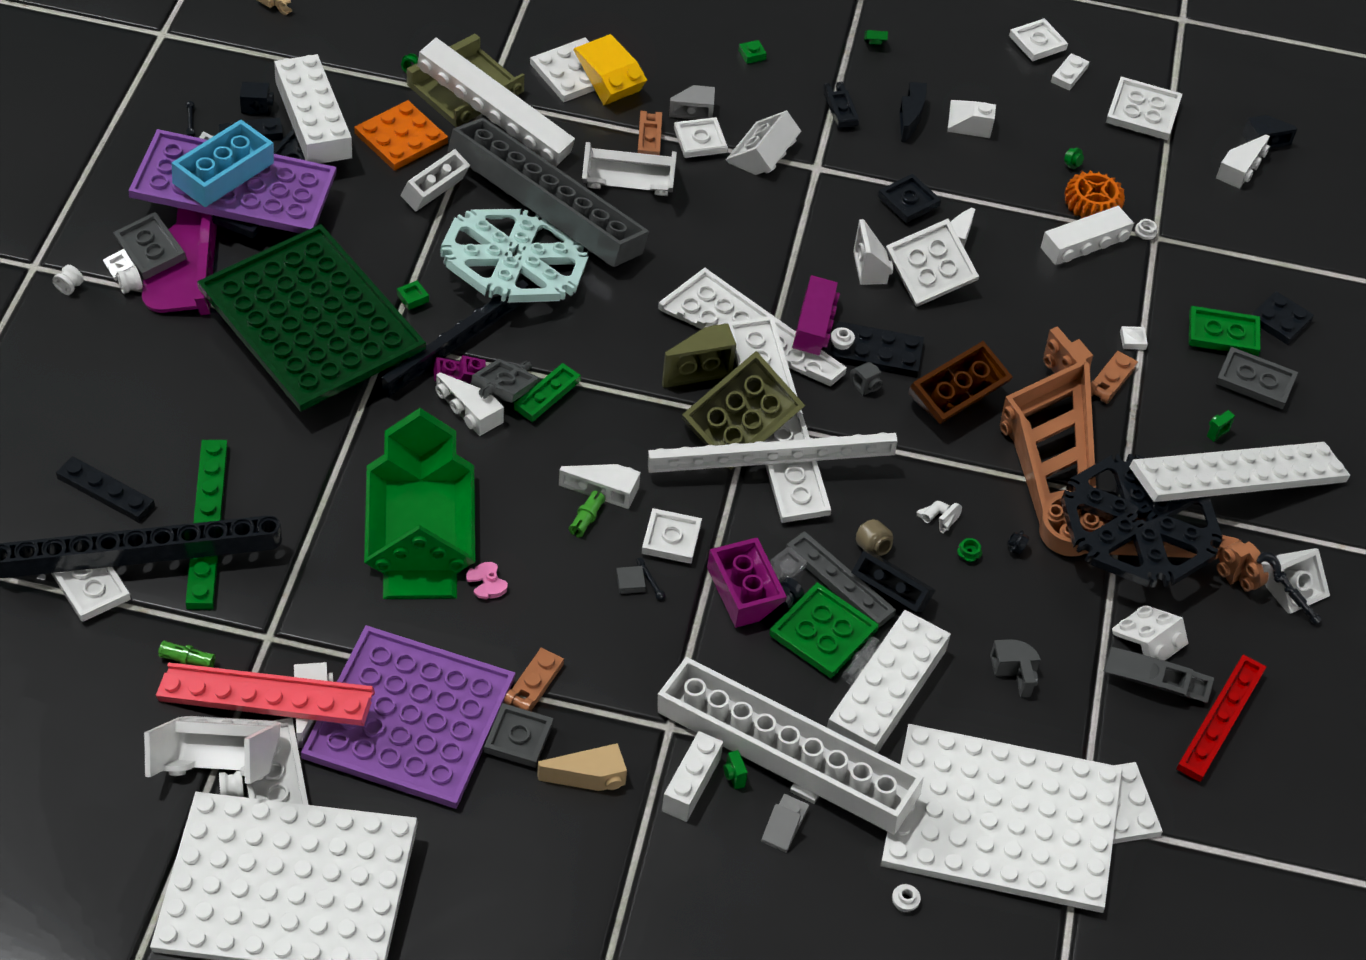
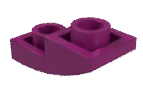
(461, 370)

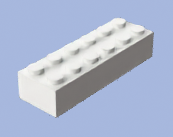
(313, 109)
(889, 681)

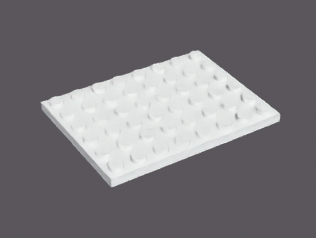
(1007, 819)
(284, 882)

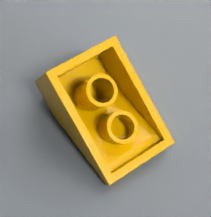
(610, 69)

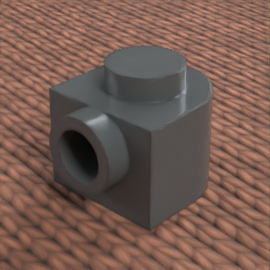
(866, 378)

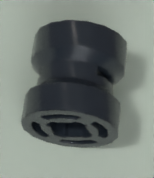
(793, 592)

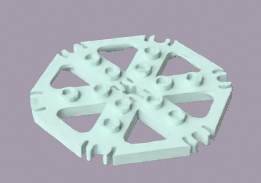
(498, 251)

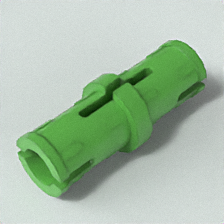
(587, 513)
(186, 654)

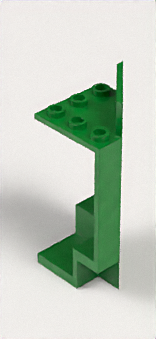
(420, 510)

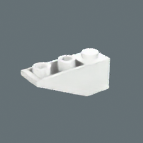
(1240, 161)
(464, 400)

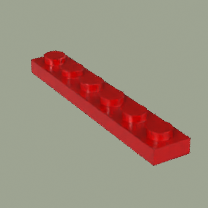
(1221, 718)

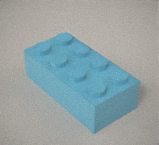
(222, 163)

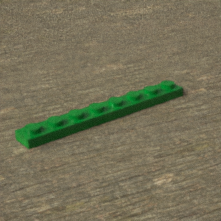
(207, 508)

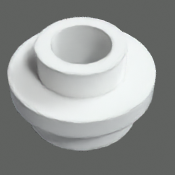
(1146, 229)
(842, 338)
(903, 904)

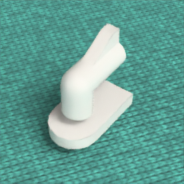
(948, 517)

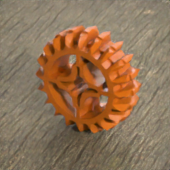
(1093, 193)

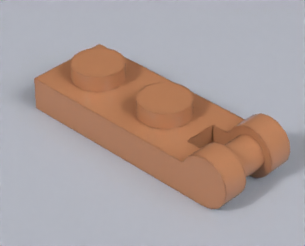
(649, 133)
(1113, 376)
(534, 680)

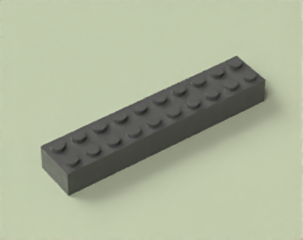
(549, 192)

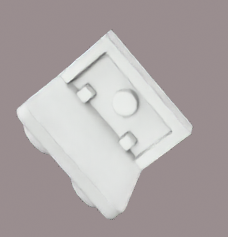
(1155, 630)

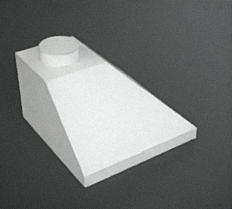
(971, 118)
(871, 257)
(1304, 572)

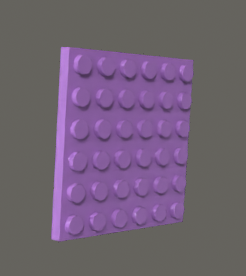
(422, 721)

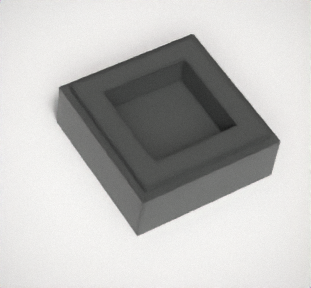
(630, 579)

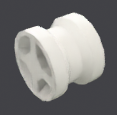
(68, 279)
(129, 280)
(231, 784)

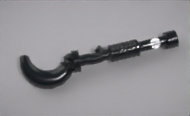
(1279, 576)

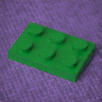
(1224, 330)

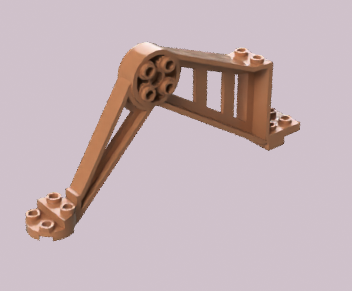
(1072, 378)

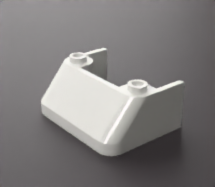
(628, 170)
(212, 744)

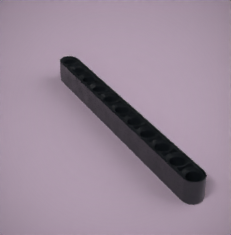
(139, 546)

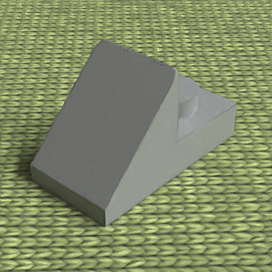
(784, 822)

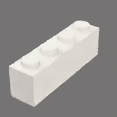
(1087, 235)

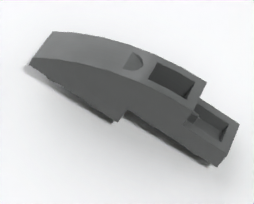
(1158, 674)

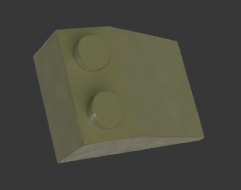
(700, 357)

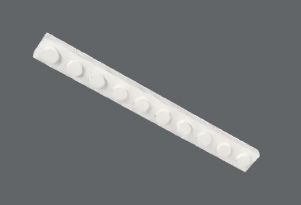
(771, 452)

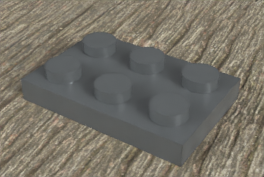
(150, 245)
(1256, 378)

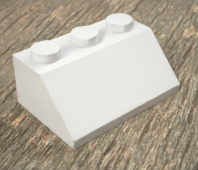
(765, 144)

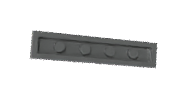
(841, 580)

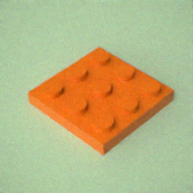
(401, 135)

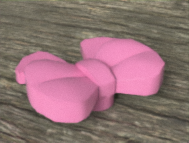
(492, 585)

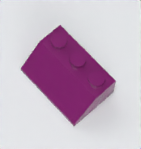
(745, 581)

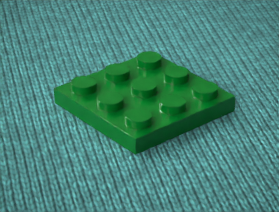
(824, 630)

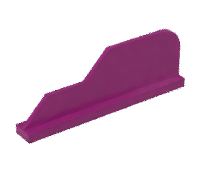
(177, 286)

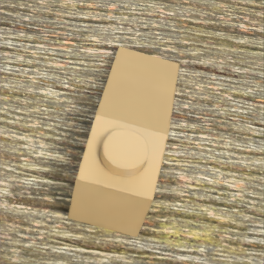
(589, 769)

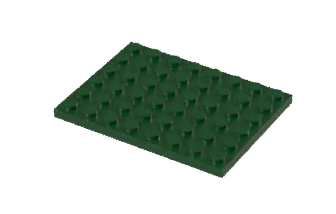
(311, 316)

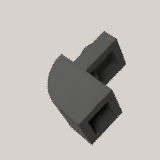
(1018, 660)

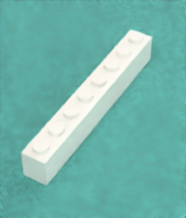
(495, 102)

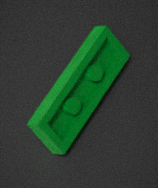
(547, 392)

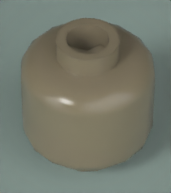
(874, 537)

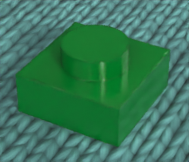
(876, 37)
(752, 51)
(412, 295)
(1220, 425)
(735, 769)

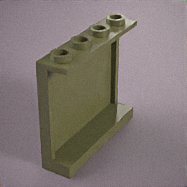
(444, 100)

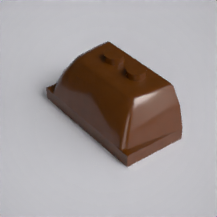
(960, 382)

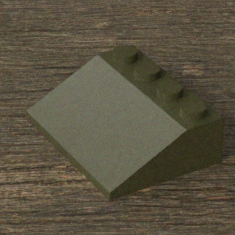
(743, 406)

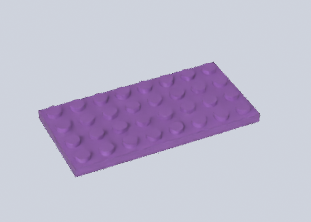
(281, 197)

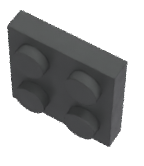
(518, 735)

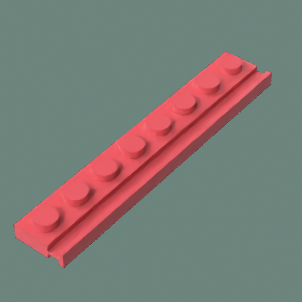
(266, 694)

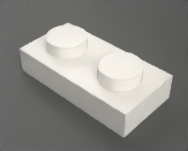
(1070, 71)

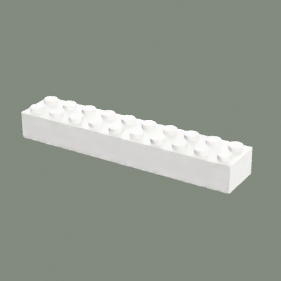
(791, 745)

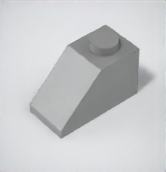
(693, 103)

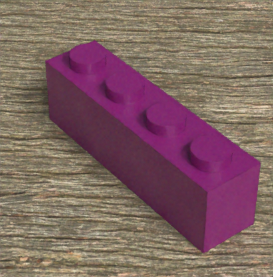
(816, 315)

